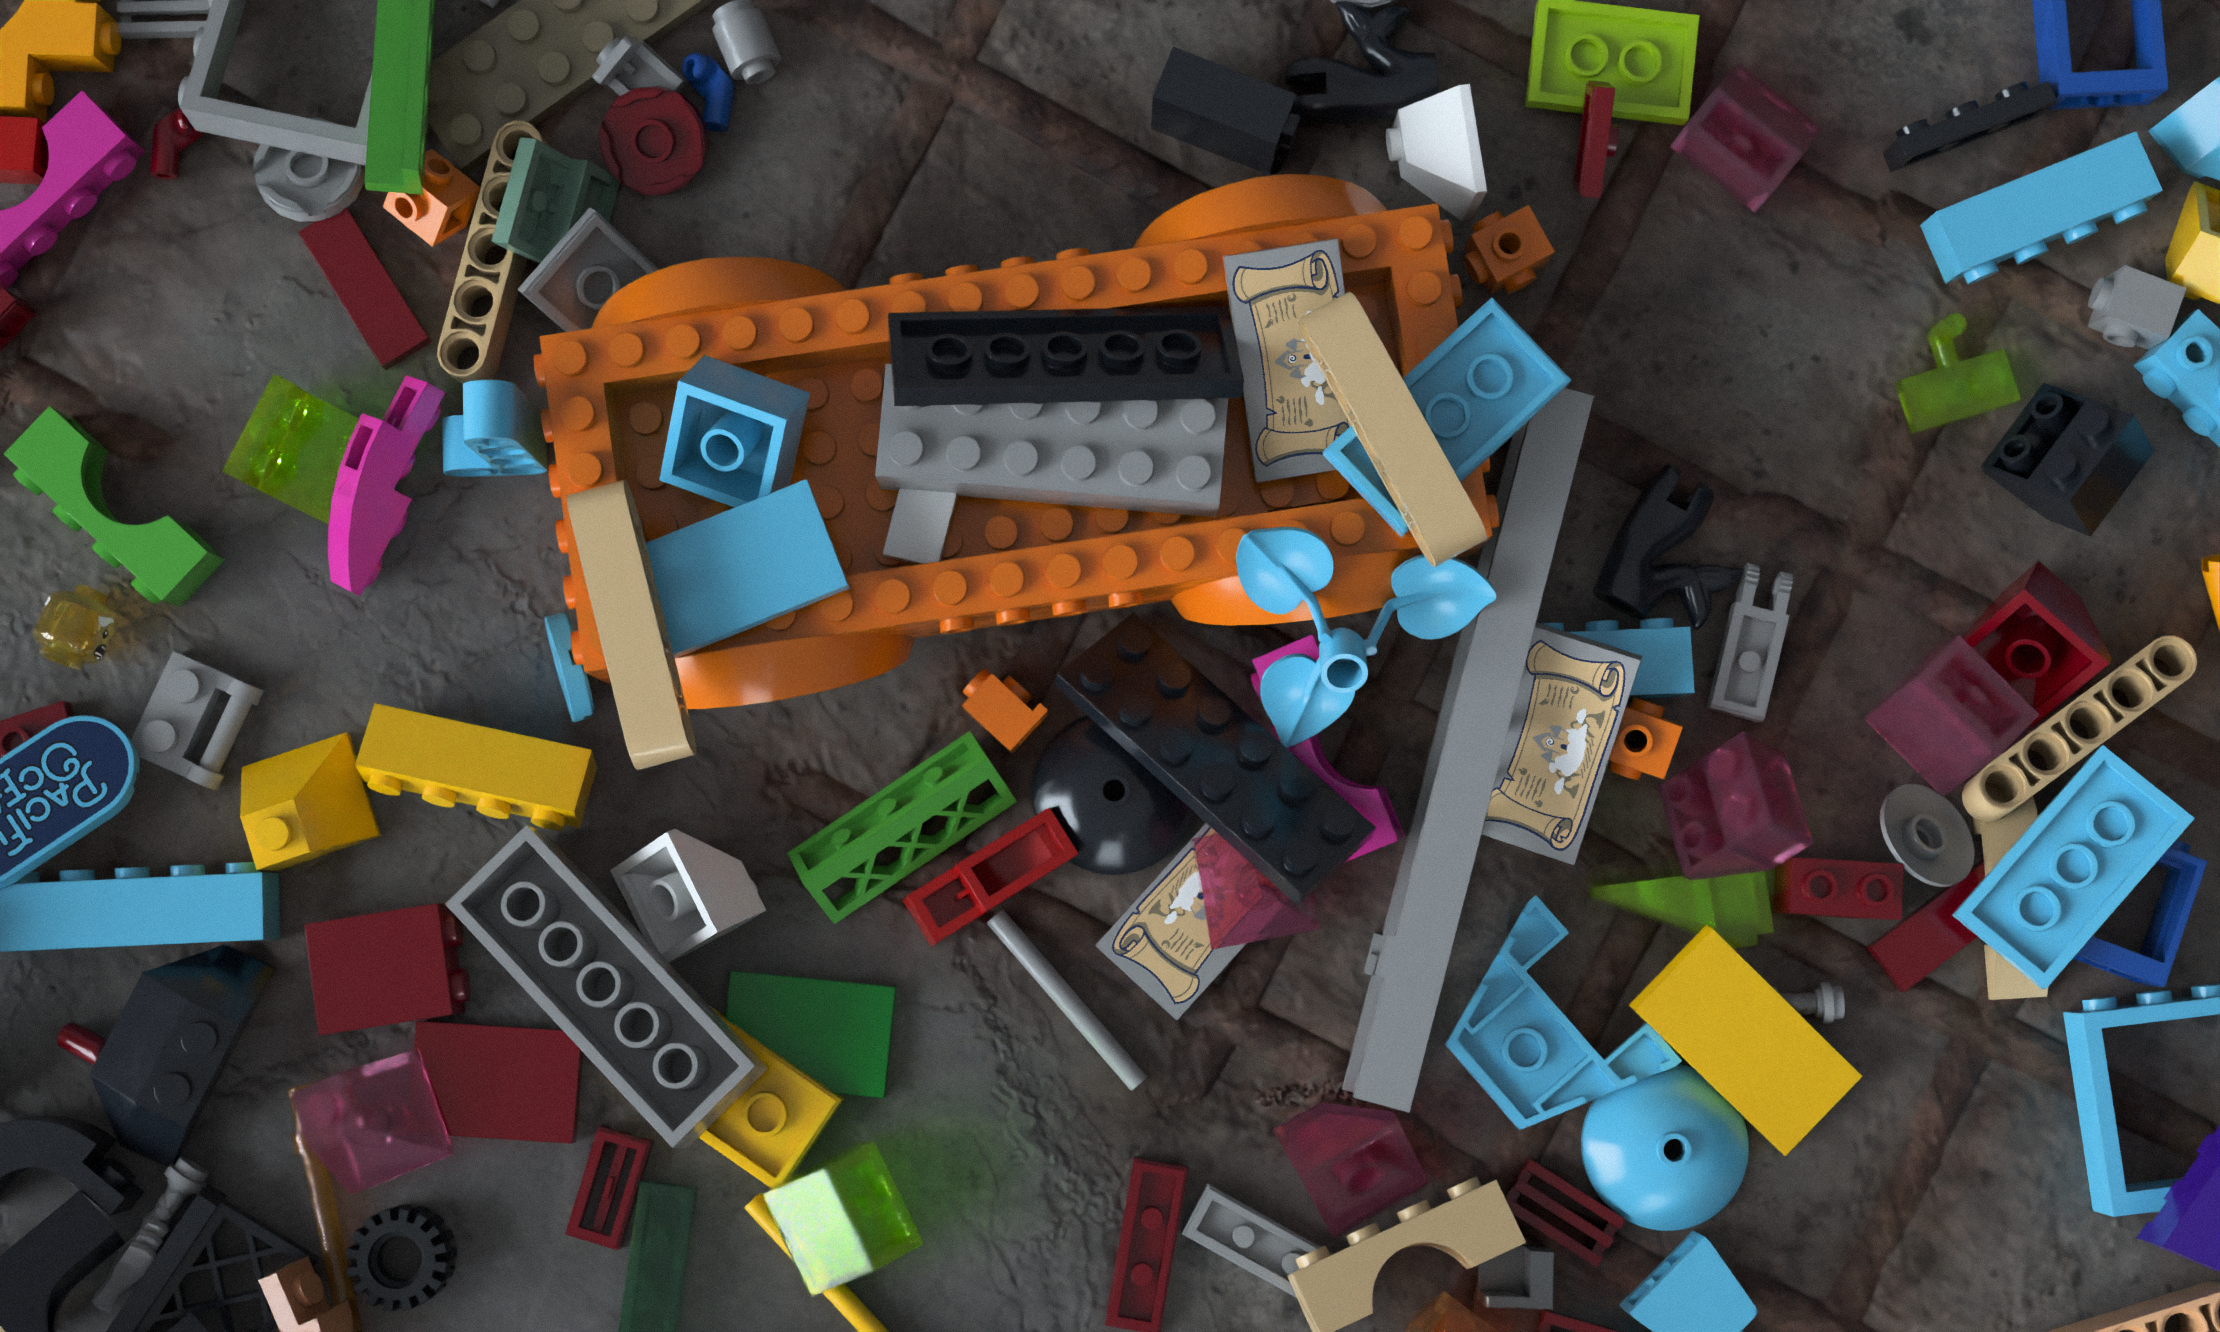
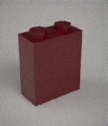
(386, 968)

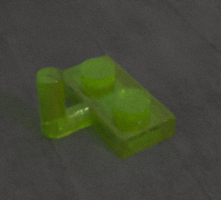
(1956, 386)

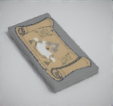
(1284, 392)
(1559, 742)
(1166, 939)

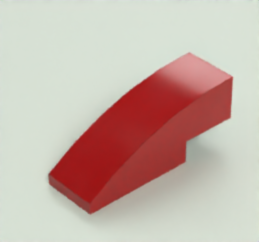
(990, 877)

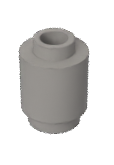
(745, 41)

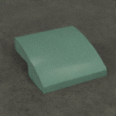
(548, 197)

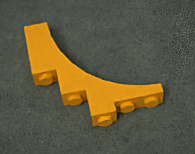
(52, 38)

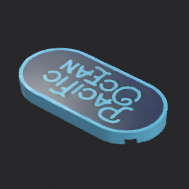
(61, 790)

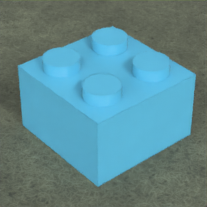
(732, 433)

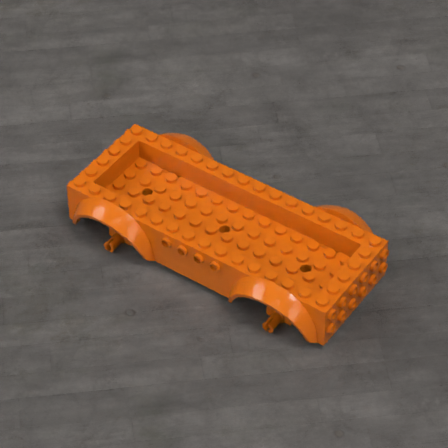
(1002, 558)

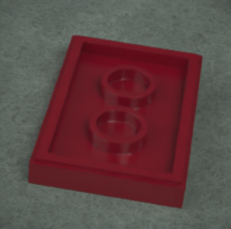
(503, 1080)

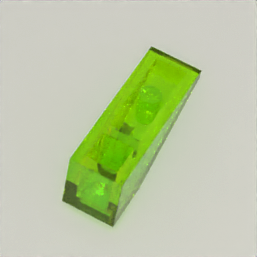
(1729, 904)

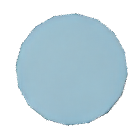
(571, 676)

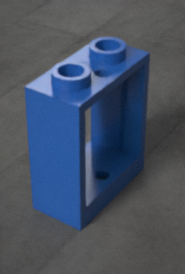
(2101, 88)
(2165, 929)

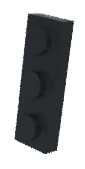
(1968, 124)

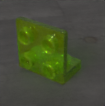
(293, 448)

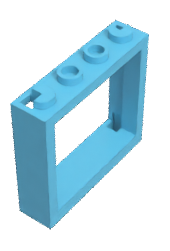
(2094, 1093)

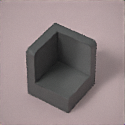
(1518, 1279)

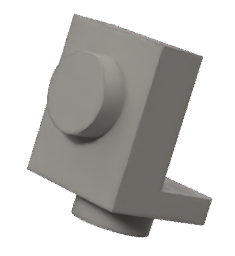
(634, 64)

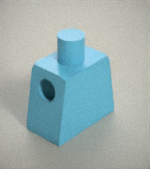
(1691, 1293)

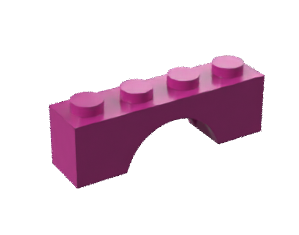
(84, 158)
(1368, 800)

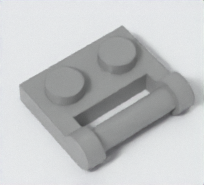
(180, 713)

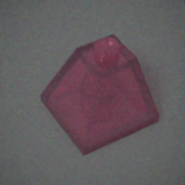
(1241, 901)
(374, 1121)
(1350, 1161)

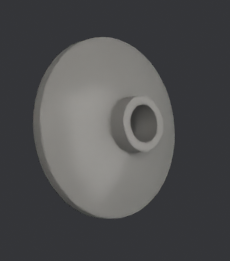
(1927, 835)

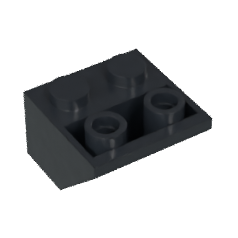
(2069, 457)

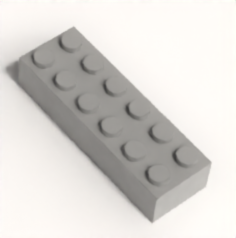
(1064, 453)
(606, 987)

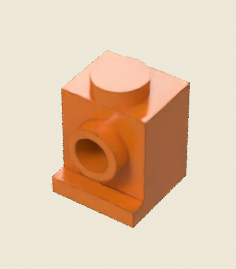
(1002, 709)

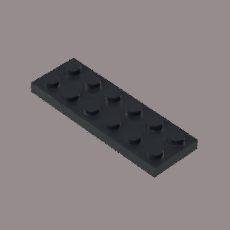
(1063, 356)
(1215, 758)

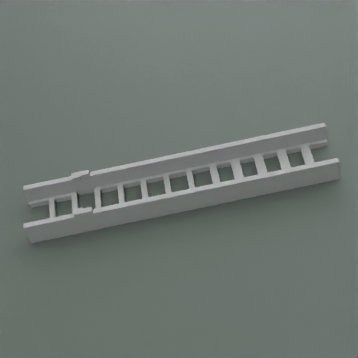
(1463, 759)

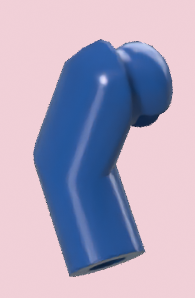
(714, 86)

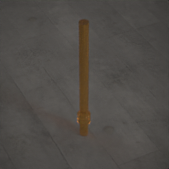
(327, 1221)

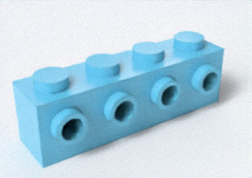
(2040, 208)
(2188, 372)

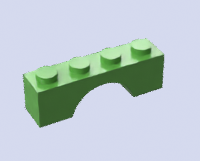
(68, 466)

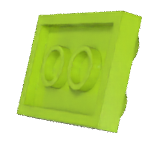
(1634, 49)

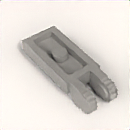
(1750, 648)

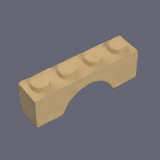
(1469, 1228)

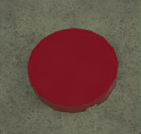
(653, 140)

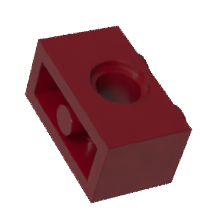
(1839, 888)

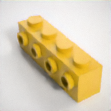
(476, 767)

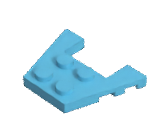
(1525, 1045)

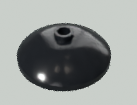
(1107, 834)

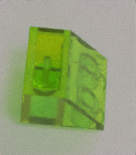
(842, 1218)

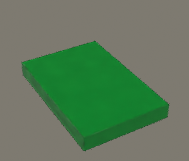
(820, 1025)

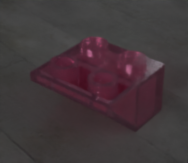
(1746, 137)
(1950, 715)
(1735, 811)

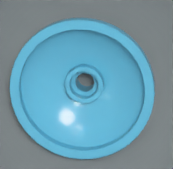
(1626, 1156)

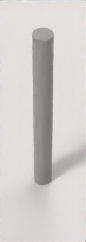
(1067, 999)

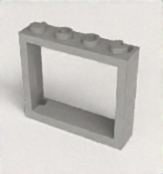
(209, 115)

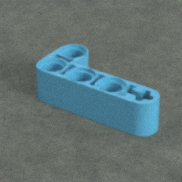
(495, 434)

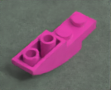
(364, 501)

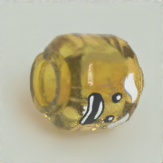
(75, 627)

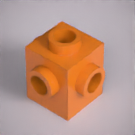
(445, 201)
(1507, 250)
(1661, 742)

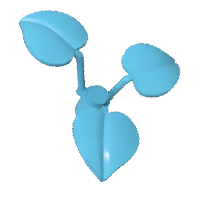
(1288, 565)

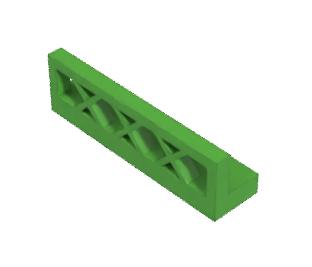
(400, 96)
(895, 820)

